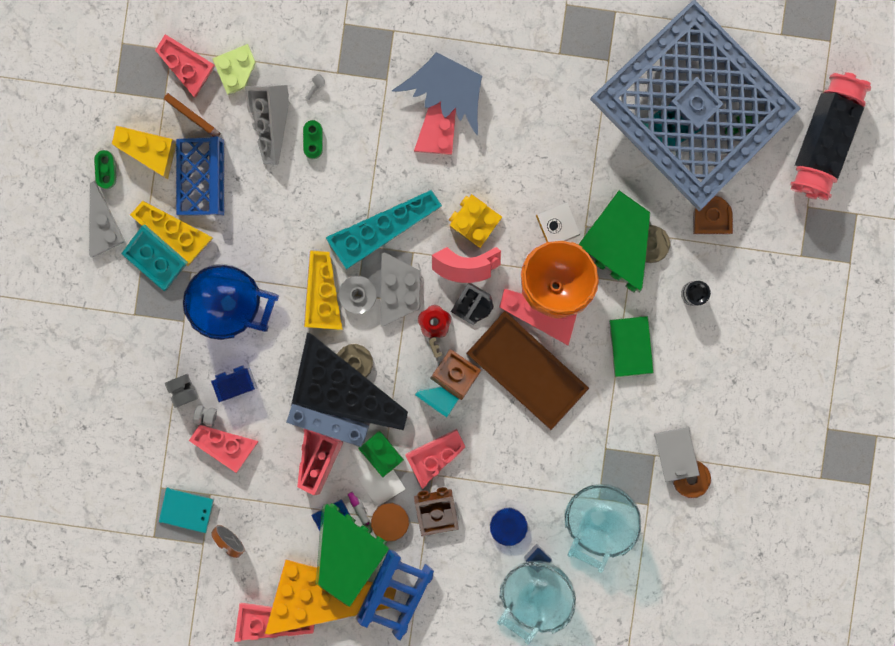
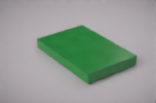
(631, 346)

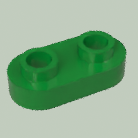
(313, 139)
(103, 170)

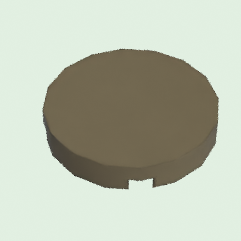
(658, 237)
(357, 357)

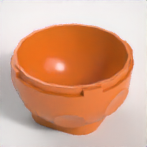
(562, 265)

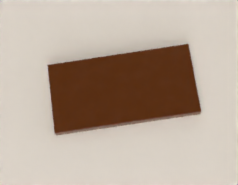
(527, 370)

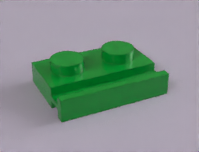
(381, 453)

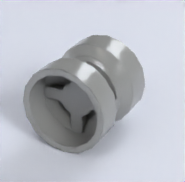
(205, 416)

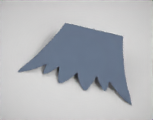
(449, 83)

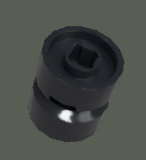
(695, 293)

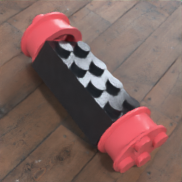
(830, 135)

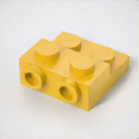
(474, 220)

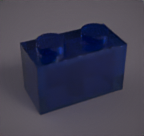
(233, 384)

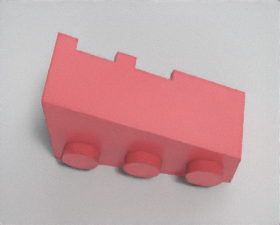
(316, 461)

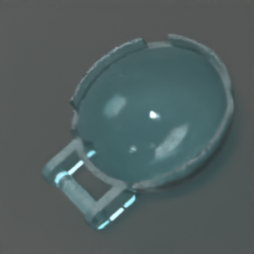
(603, 523)
(537, 598)

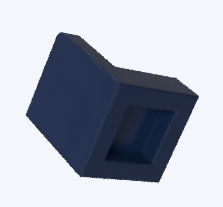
(537, 554)

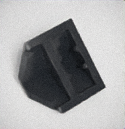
(473, 304)

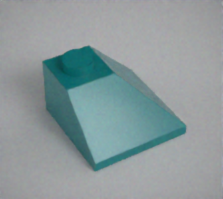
(439, 399)

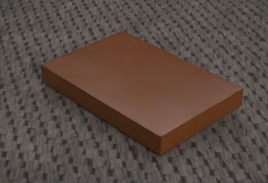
(191, 115)

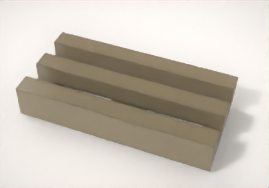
(434, 347)

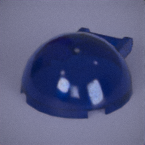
(225, 302)

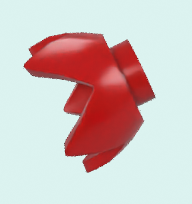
(441, 328)

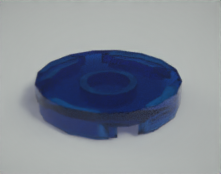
(508, 526)

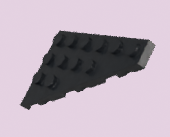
(338, 389)

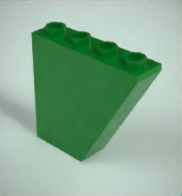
(620, 241)
(346, 555)

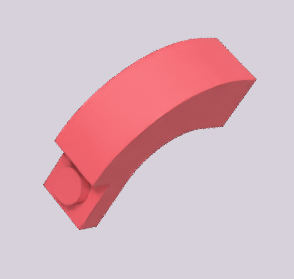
(465, 269)

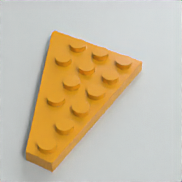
(304, 603)

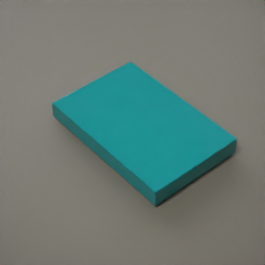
(154, 257)

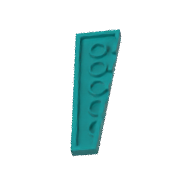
(370, 234)

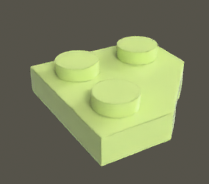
(235, 68)

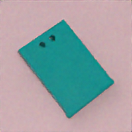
(186, 510)

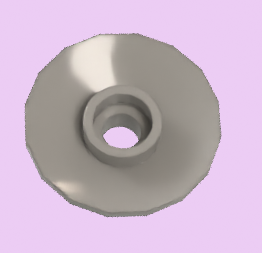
(348, 290)

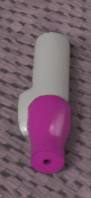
(358, 506)

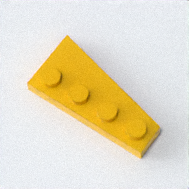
(177, 234)
(321, 294)

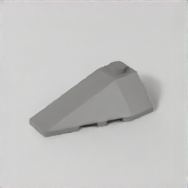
(269, 110)

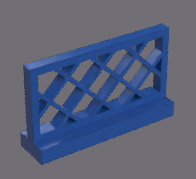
(215, 173)

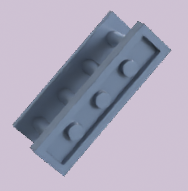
(329, 425)

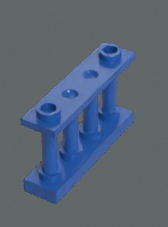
(384, 580)

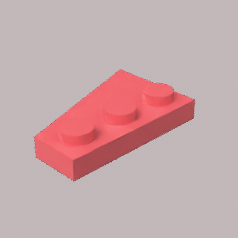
(186, 64)

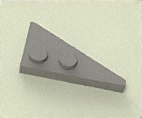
(102, 226)

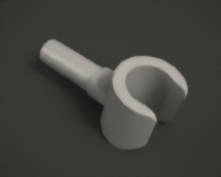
(319, 81)

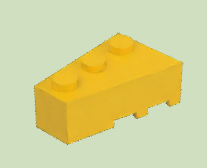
(147, 148)

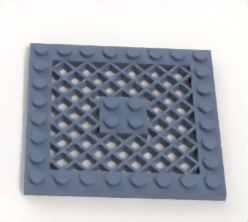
(695, 104)

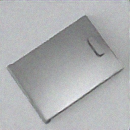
(676, 454)

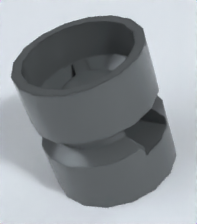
(181, 390)

